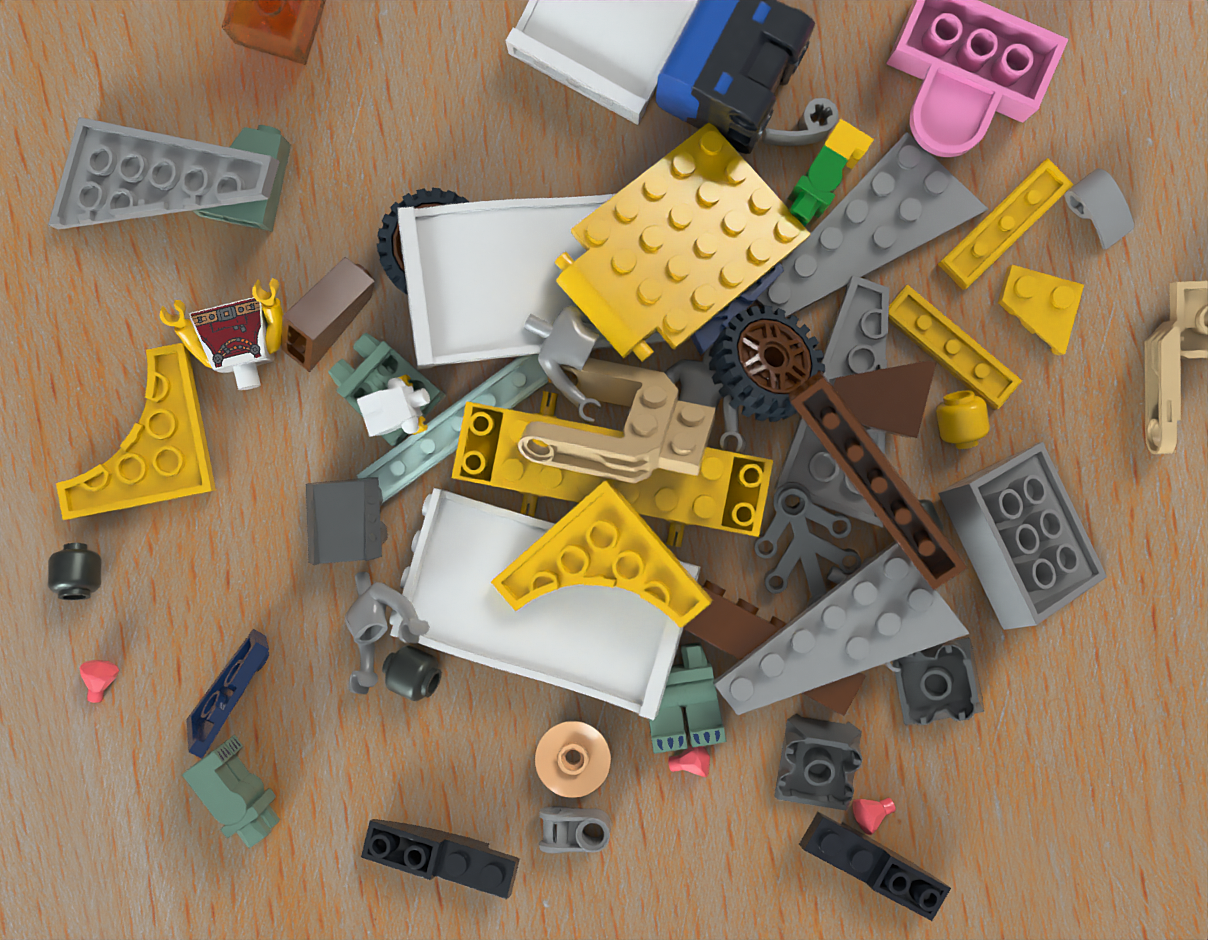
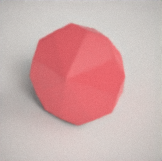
(97, 677)
(692, 760)
(871, 813)

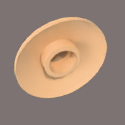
(568, 777)

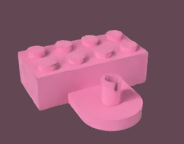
(970, 67)

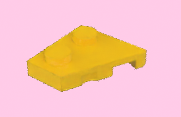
(1042, 304)

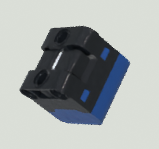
(732, 64)

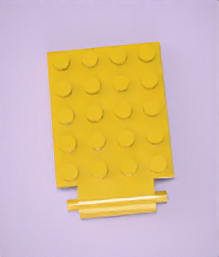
(677, 245)

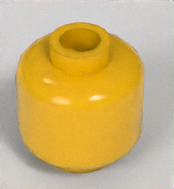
(962, 419)

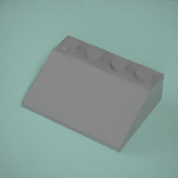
(1023, 537)

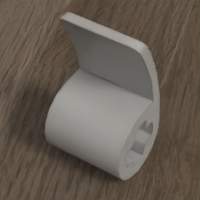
(808, 131)
(1103, 202)

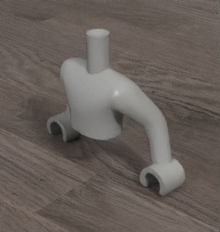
(569, 344)
(699, 389)
(368, 624)

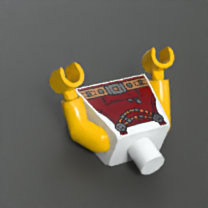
(233, 334)

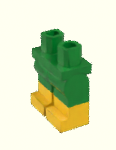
(815, 189)

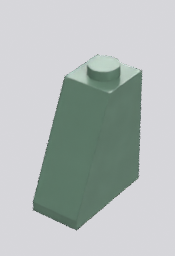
(259, 213)

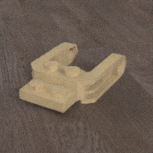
(1173, 340)
(655, 436)

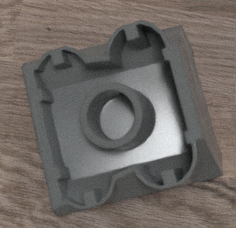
(344, 520)
(939, 683)
(818, 762)

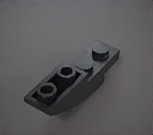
(441, 855)
(875, 865)

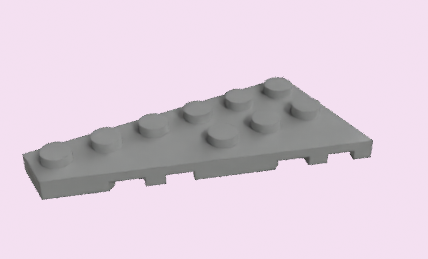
(142, 173)
(885, 216)
(852, 348)
(858, 625)

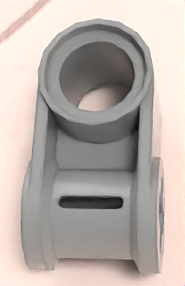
(570, 829)

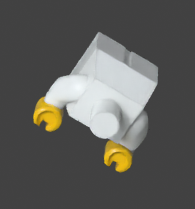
(394, 408)

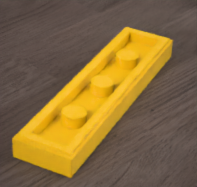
(1005, 224)
(952, 347)

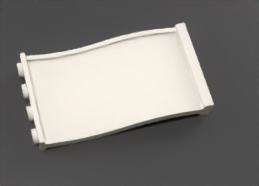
(601, 46)
(484, 270)
(572, 637)

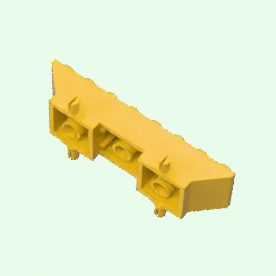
(723, 496)

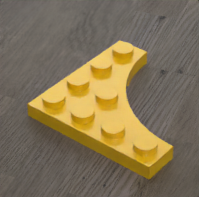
(161, 455)
(607, 547)

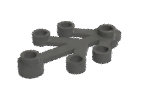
(804, 543)

